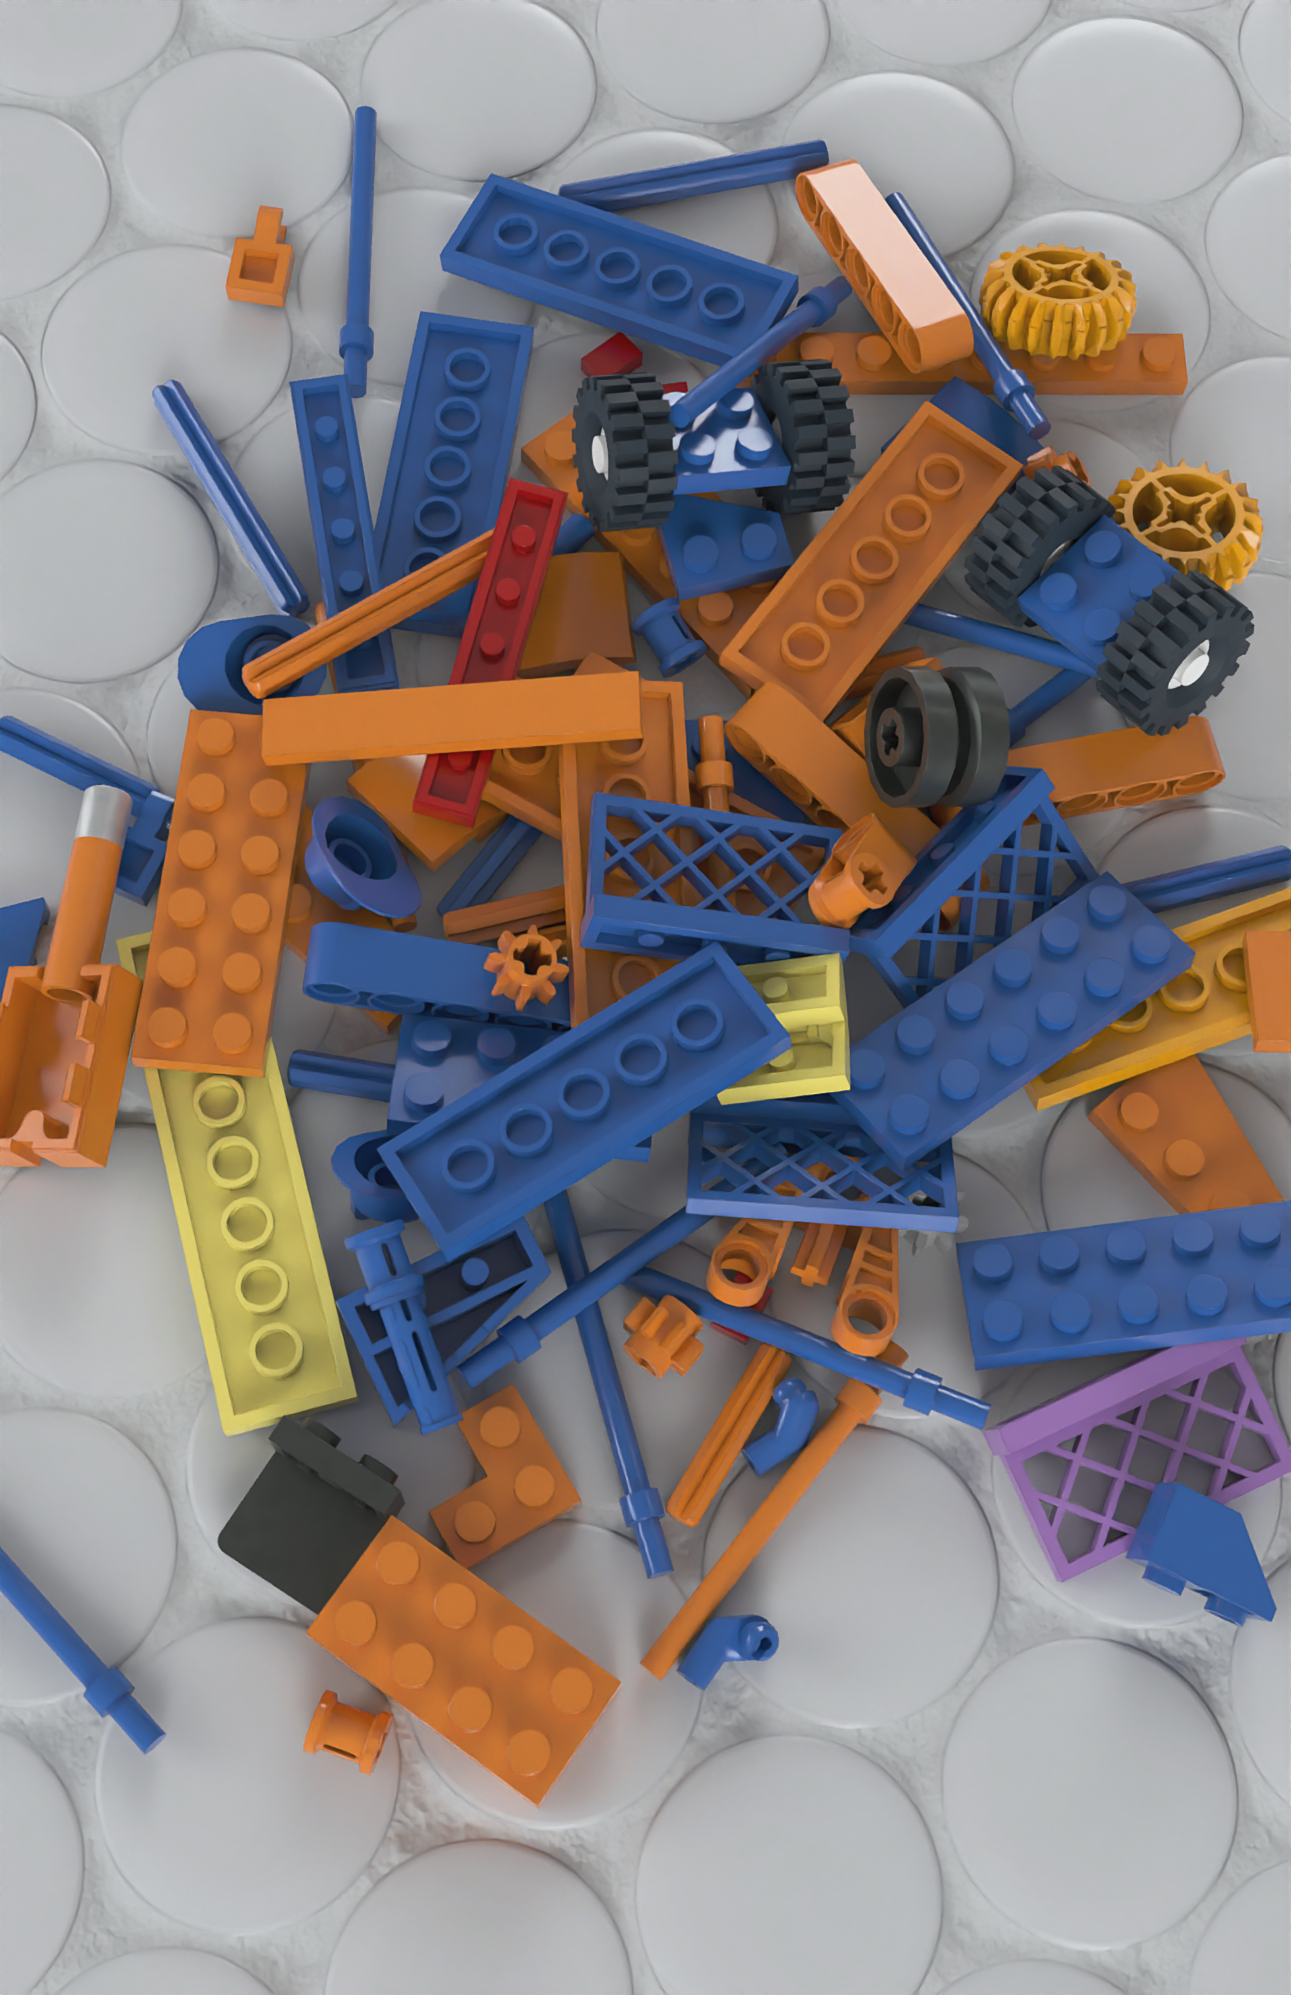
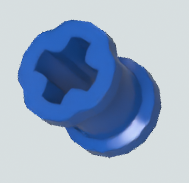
(669, 637)

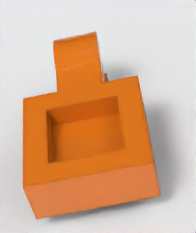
(262, 266)

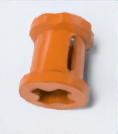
(347, 1732)

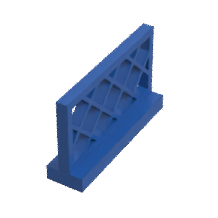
(957, 859)
(677, 931)
(816, 1131)

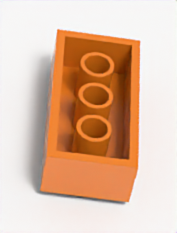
(464, 1660)

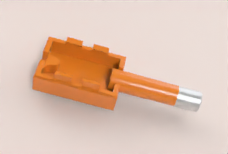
(74, 1020)

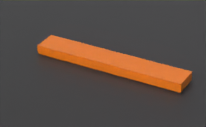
(452, 718)

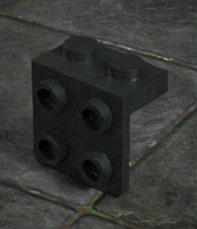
(310, 1513)

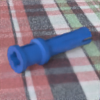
(395, 1292)

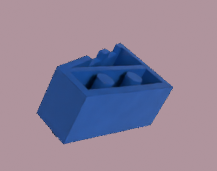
(461, 1304)

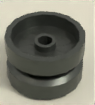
(936, 736)

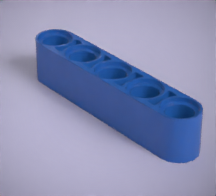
(418, 977)

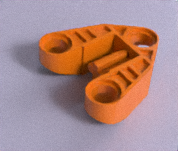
(867, 1289)

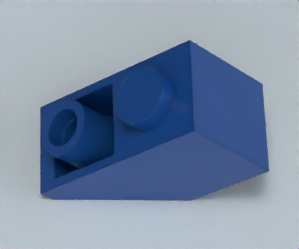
(1203, 1548)

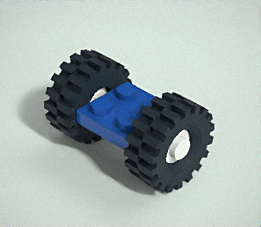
(779, 437)
(1109, 599)

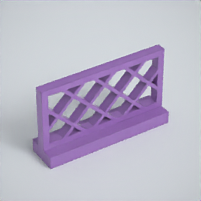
(1112, 1395)

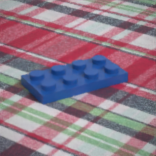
(450, 1057)

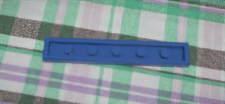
(341, 522)

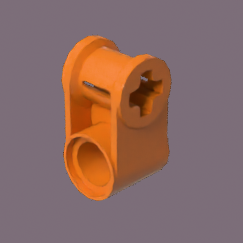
(860, 873)

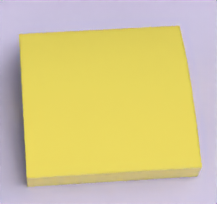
(812, 1007)

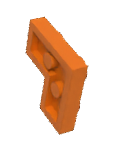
(521, 1484)

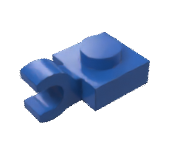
(145, 850)

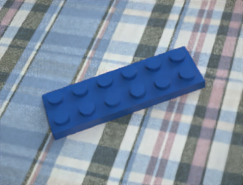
(617, 272)
(450, 452)
(1008, 1018)
(583, 1099)
(1128, 1285)

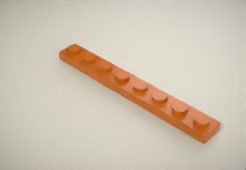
(871, 366)

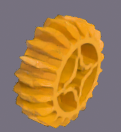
(1057, 301)
(1184, 512)

